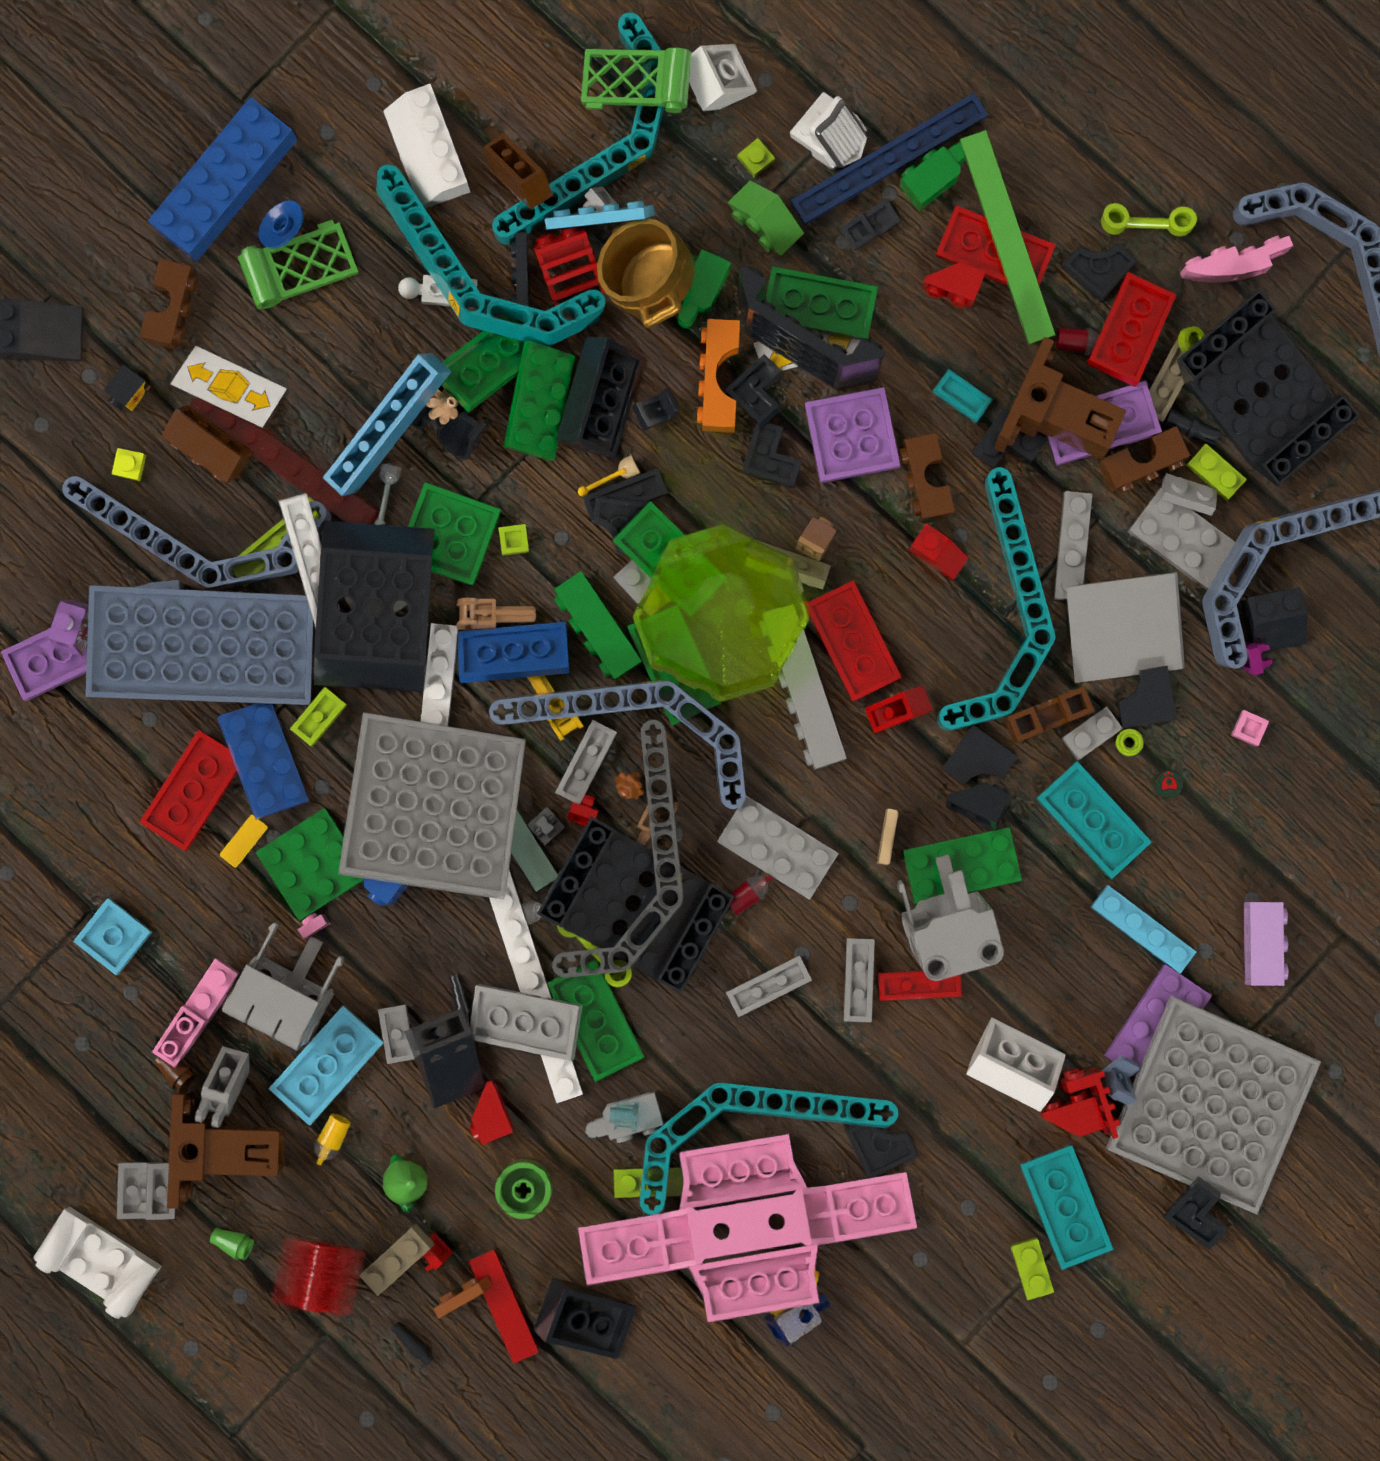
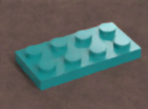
(1093, 820)
(1066, 1206)

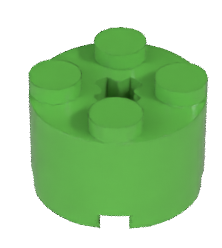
(511, 1198)

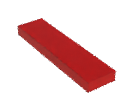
(505, 1307)

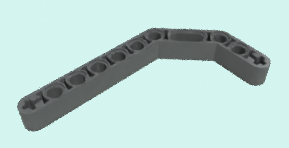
(660, 857)

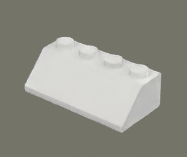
(426, 147)

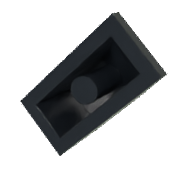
(981, 804)

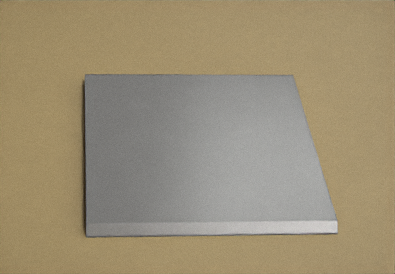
(1125, 626)

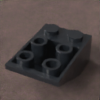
(446, 1057)

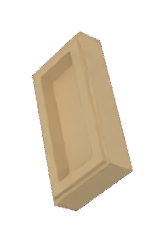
(887, 837)

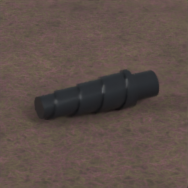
(460, 998)
(415, 1347)

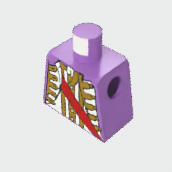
(70, 627)

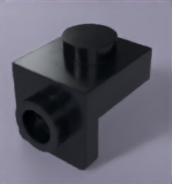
(656, 410)

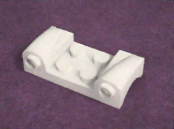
(97, 1261)

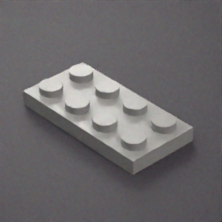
(1183, 539)
(777, 847)
(525, 1022)

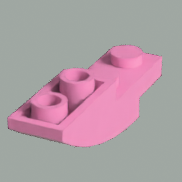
(1228, 266)
(196, 1013)

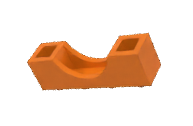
(721, 343)

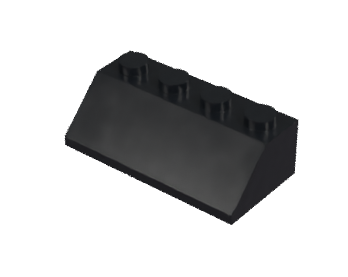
(600, 397)

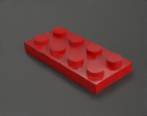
(970, 242)
(1131, 329)
(853, 641)
(191, 791)

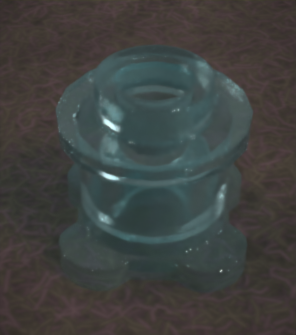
(624, 1116)

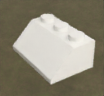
(1016, 1064)

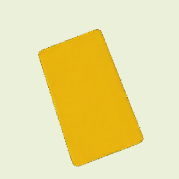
(243, 841)

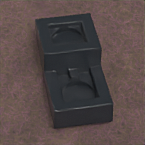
(871, 225)

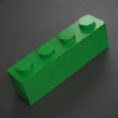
(597, 626)

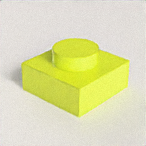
(128, 464)

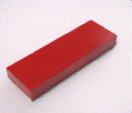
(916, 986)

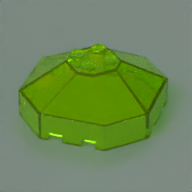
(722, 612)

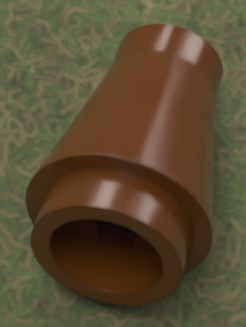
(178, 1077)

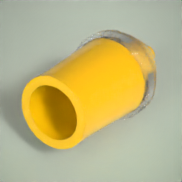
(331, 1138)

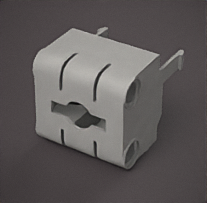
(953, 929)
(282, 1002)

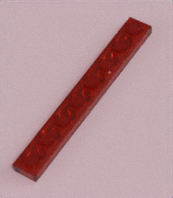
(286, 464)

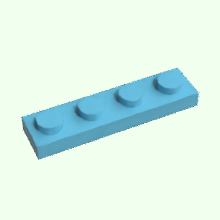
(610, 213)
(1143, 929)

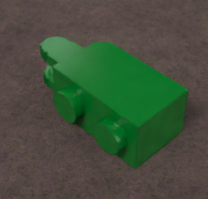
(932, 176)
(706, 286)

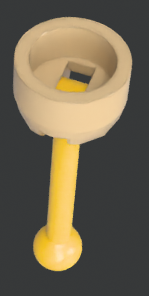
(627, 468)

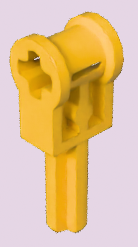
(560, 725)

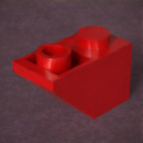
(956, 283)
(1077, 1116)

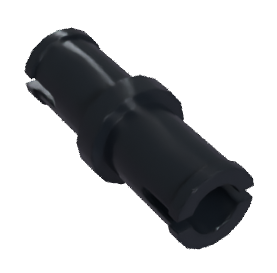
(1192, 427)

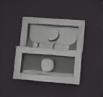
(143, 1191)

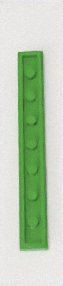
(1007, 237)

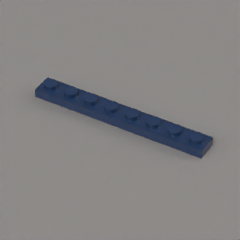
(889, 159)

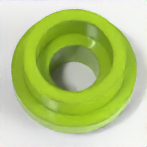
(1135, 736)

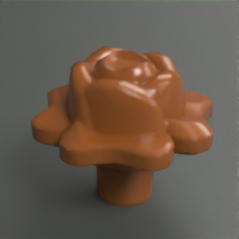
(629, 785)

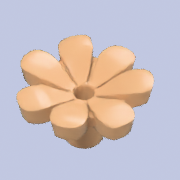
(443, 406)

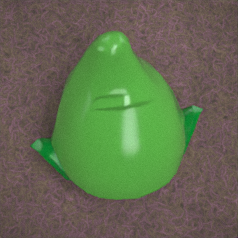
(404, 1182)

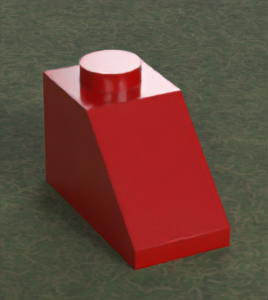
(938, 552)
(898, 709)
(490, 1116)

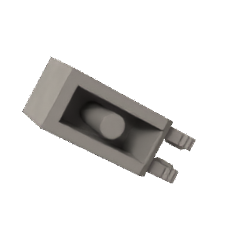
(223, 1085)
(648, 1119)

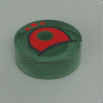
(1168, 784)

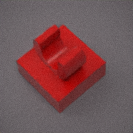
(582, 812)
(437, 1254)

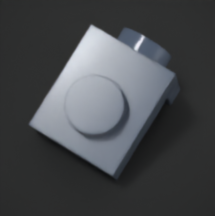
(1118, 1081)

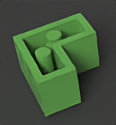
(766, 216)

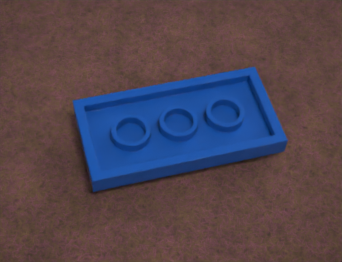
(513, 652)
(262, 759)

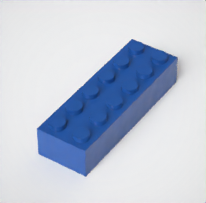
(223, 179)

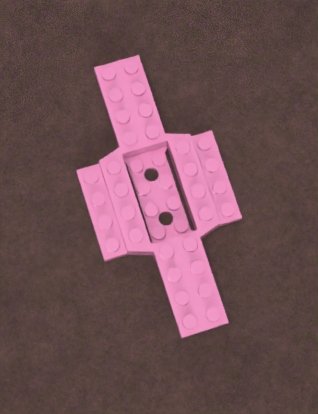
(756, 1281)

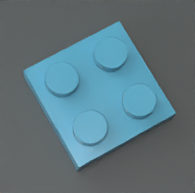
(112, 936)

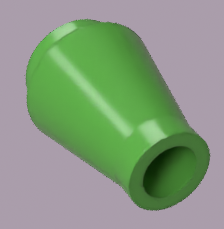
(233, 1243)

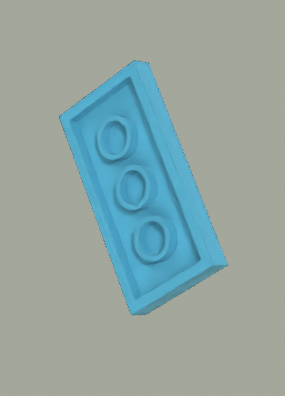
(326, 1065)

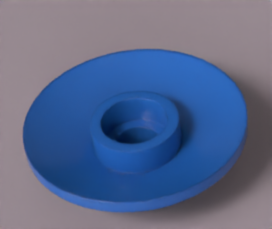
(281, 224)

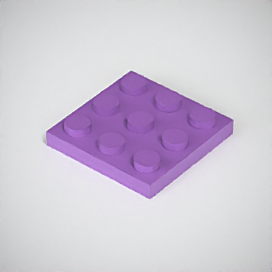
(852, 435)

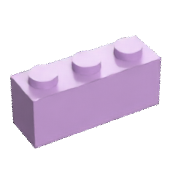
(1265, 943)

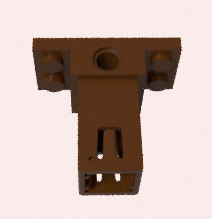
(1060, 410)
(220, 1150)

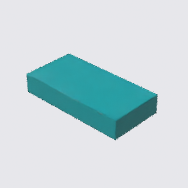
(962, 395)

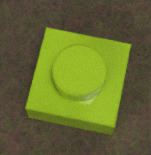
(756, 157)
(514, 539)

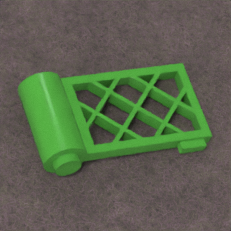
(671, 81)
(262, 271)

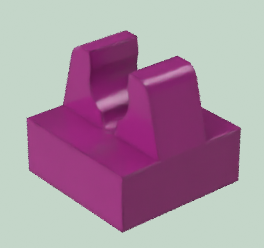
(1254, 663)

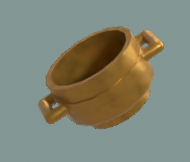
(646, 270)

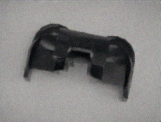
(459, 435)

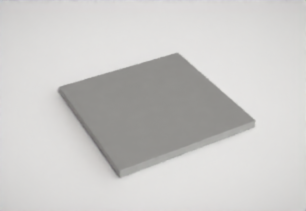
(432, 806)
(1214, 1104)

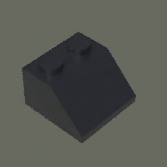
(1276, 619)

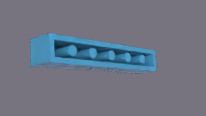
(387, 424)

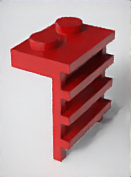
(563, 248)
(1080, 1079)

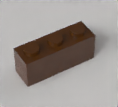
(517, 171)
(206, 444)

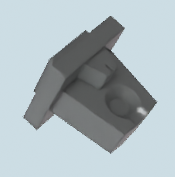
(546, 826)

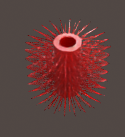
(319, 1275)

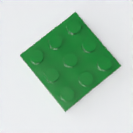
(460, 533)
(307, 864)

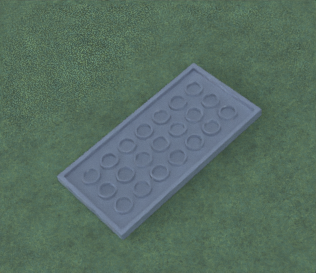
(198, 646)

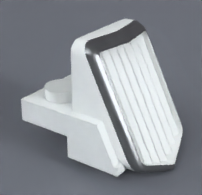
(831, 132)

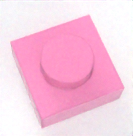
(1250, 728)
(313, 924)

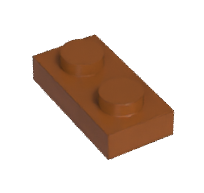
(453, 1300)

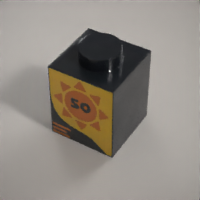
(126, 389)

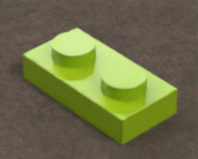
(1216, 472)
(318, 717)
(1032, 1268)

